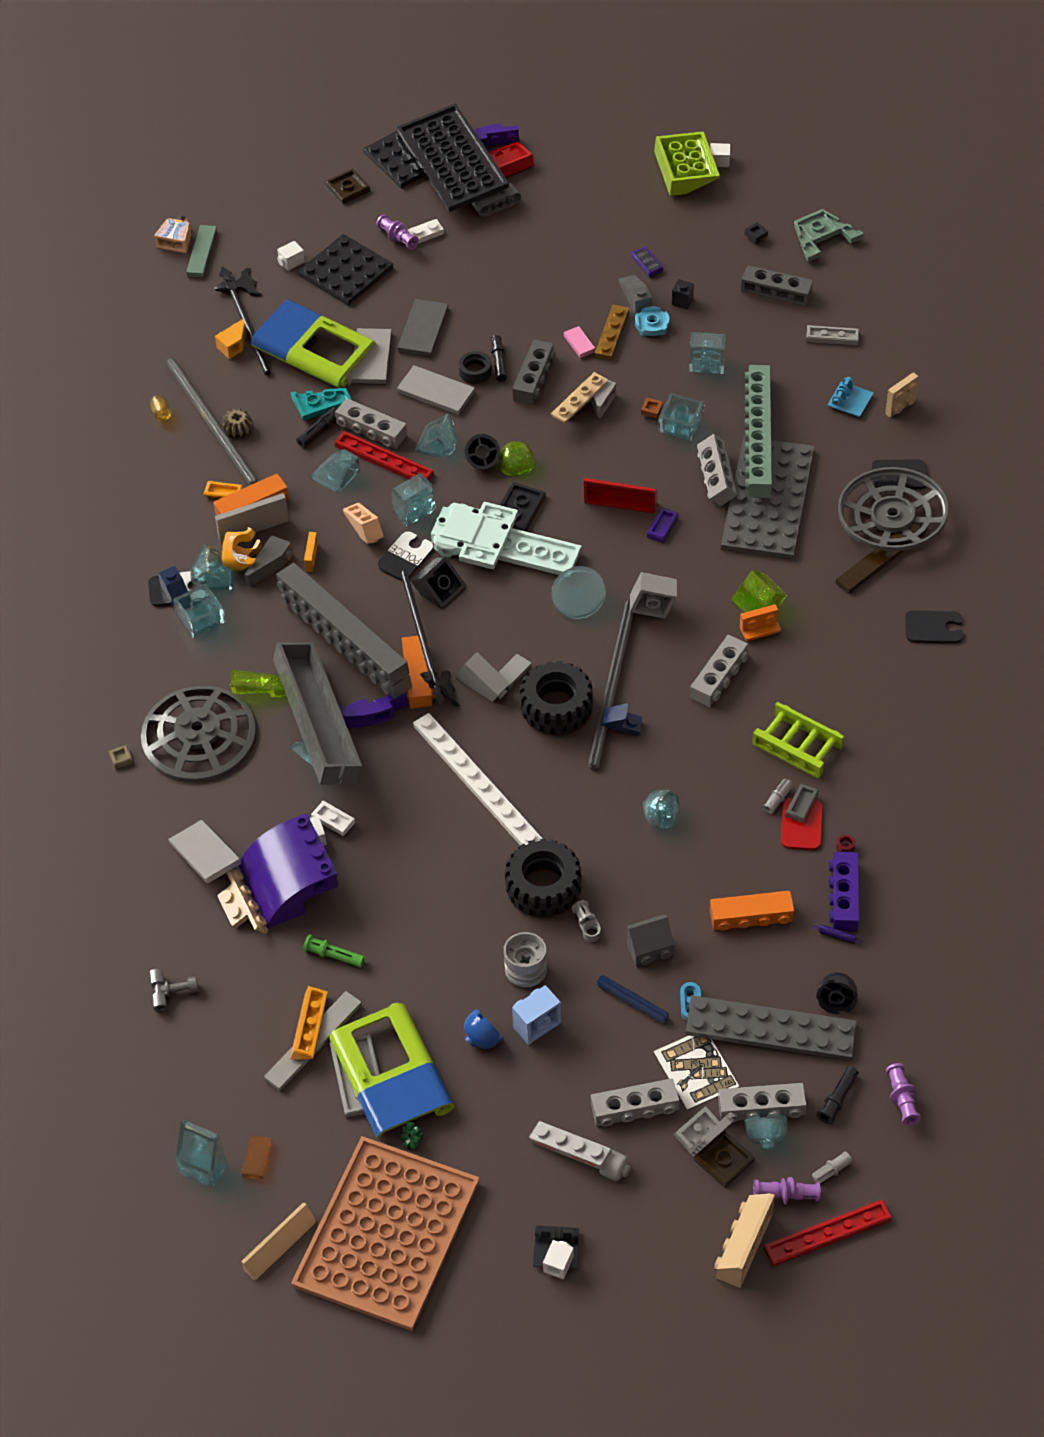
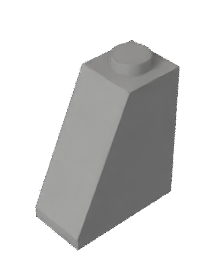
(482, 678)

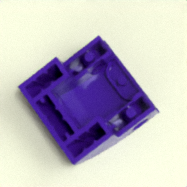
(287, 869)

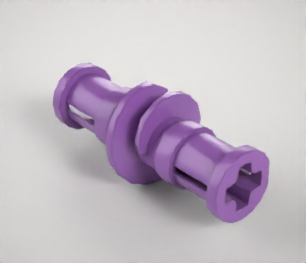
(397, 232)
(903, 1094)
(788, 1190)

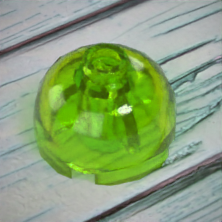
(516, 458)

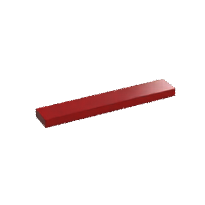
(381, 457)
(827, 1232)

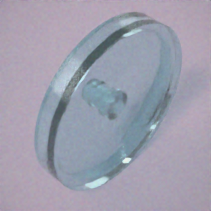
(578, 592)

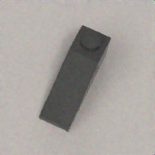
(636, 293)
(269, 560)

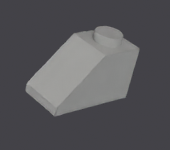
(603, 398)

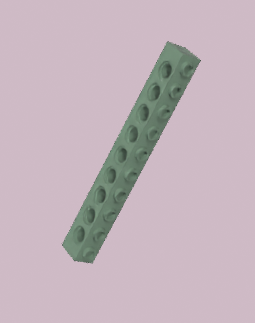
(759, 431)

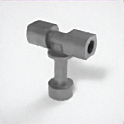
(163, 989)

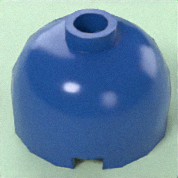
(480, 1031)

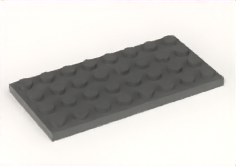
(771, 523)

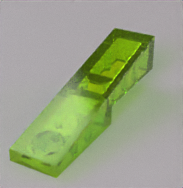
(256, 682)

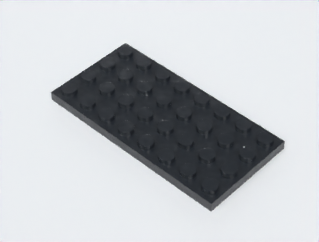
(452, 157)

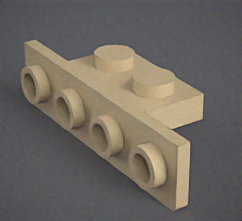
(579, 397)
(239, 903)

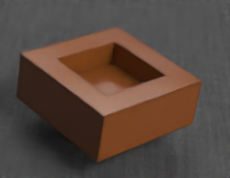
(651, 408)

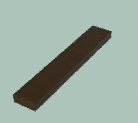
(872, 563)

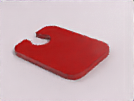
(799, 835)

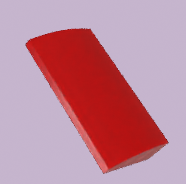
(512, 158)
(620, 495)

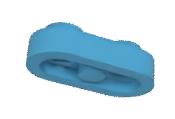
(686, 988)

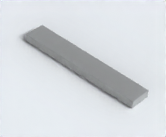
(332, 1019)

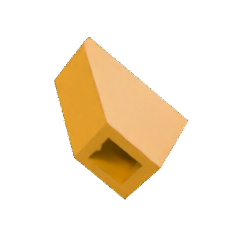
(232, 339)

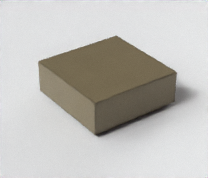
(120, 757)

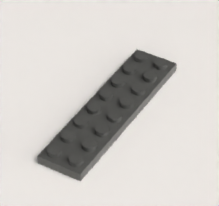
(771, 1027)

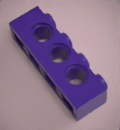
(847, 918)

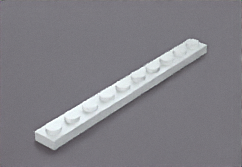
(476, 780)

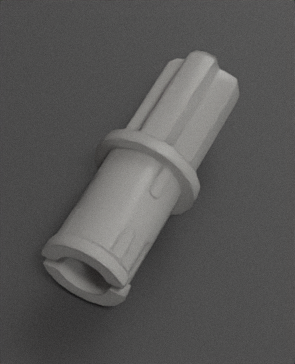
(777, 796)
(832, 1167)

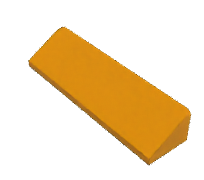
(309, 1024)

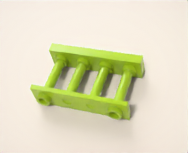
(790, 754)

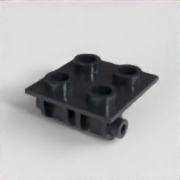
(546, 1234)

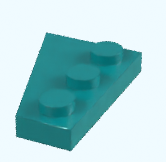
(316, 404)

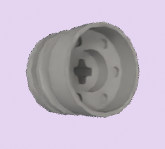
(525, 959)

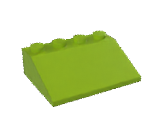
(685, 162)

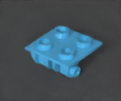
(850, 398)

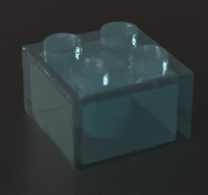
(707, 352)
(681, 416)
(413, 499)
(199, 610)

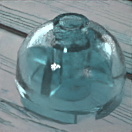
(660, 808)
(766, 1130)

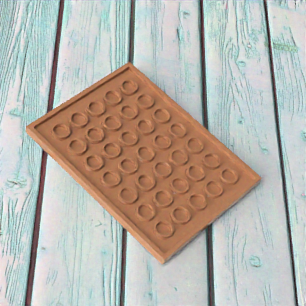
(386, 1233)

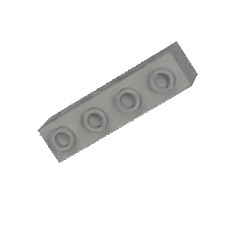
(371, 423)
(716, 470)
(719, 670)
(642, 1094)
(769, 1094)

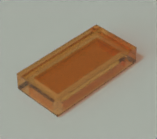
(256, 1157)

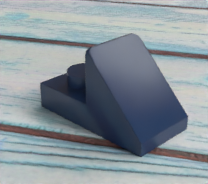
(619, 719)

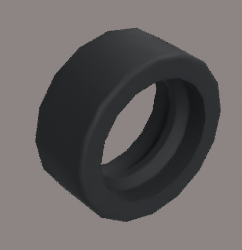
(477, 376)

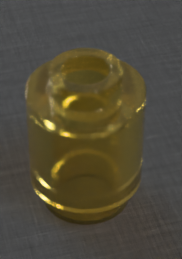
(160, 408)

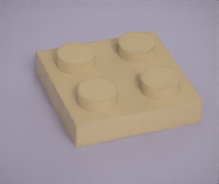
(901, 395)

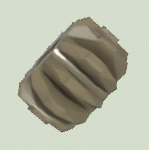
(237, 422)

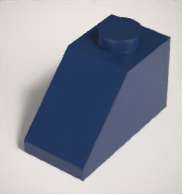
(172, 583)

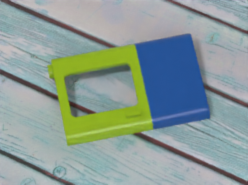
(292, 328)
(400, 1092)

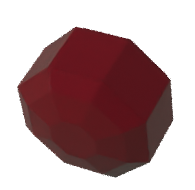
(845, 843)

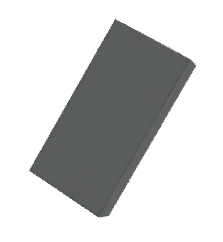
(802, 803)

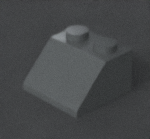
(650, 940)

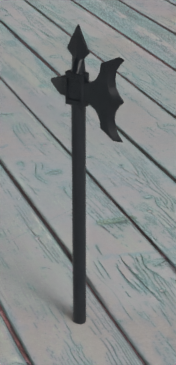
(245, 283)
(431, 676)

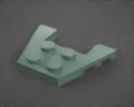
(819, 227)

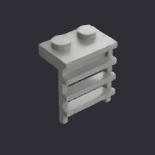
(701, 1130)

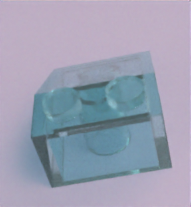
(200, 1153)

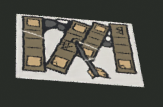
(696, 1069)

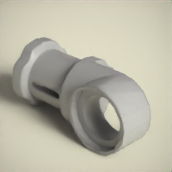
(590, 923)

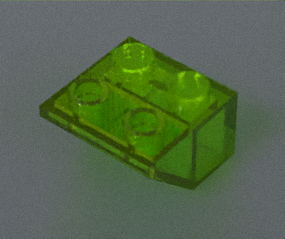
(758, 592)

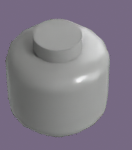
(616, 1167)

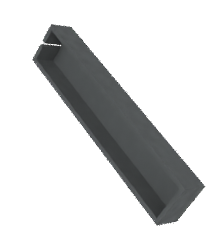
(344, 631)
(317, 713)

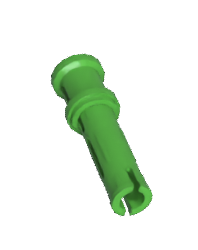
(324, 949)

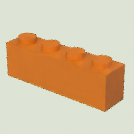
(256, 492)
(420, 694)
(751, 910)

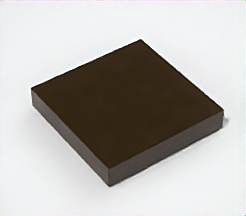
(347, 186)
(724, 1159)

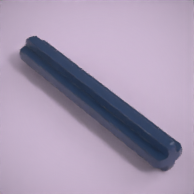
(632, 999)

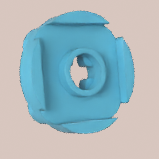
(655, 328)

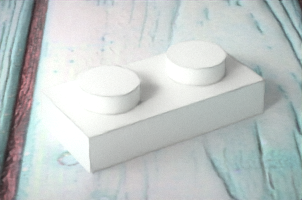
(427, 230)
(333, 818)

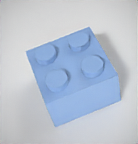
(536, 1014)

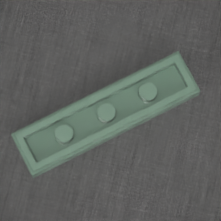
(201, 251)

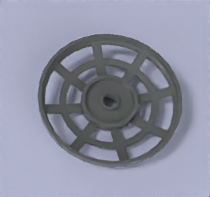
(893, 504)
(198, 739)

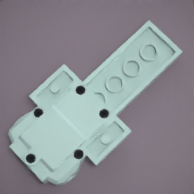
(488, 536)

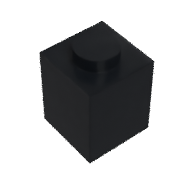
(682, 294)

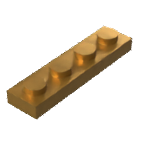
(611, 332)

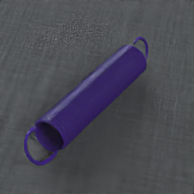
(837, 933)

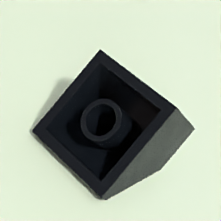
(438, 582)

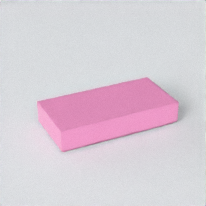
(579, 342)

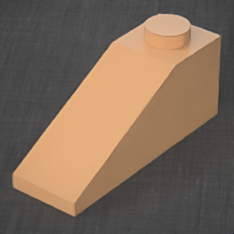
(364, 523)

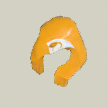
(236, 557)

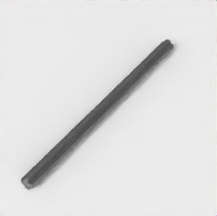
(211, 421)
(611, 686)

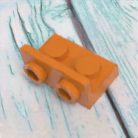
(760, 622)

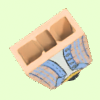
(174, 235)

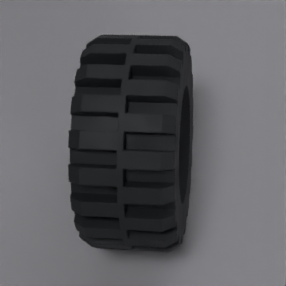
(556, 717)
(543, 899)

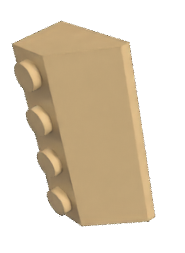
(745, 1239)

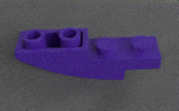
(497, 135)
(380, 710)

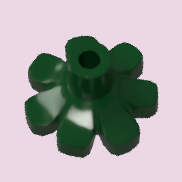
(411, 1136)

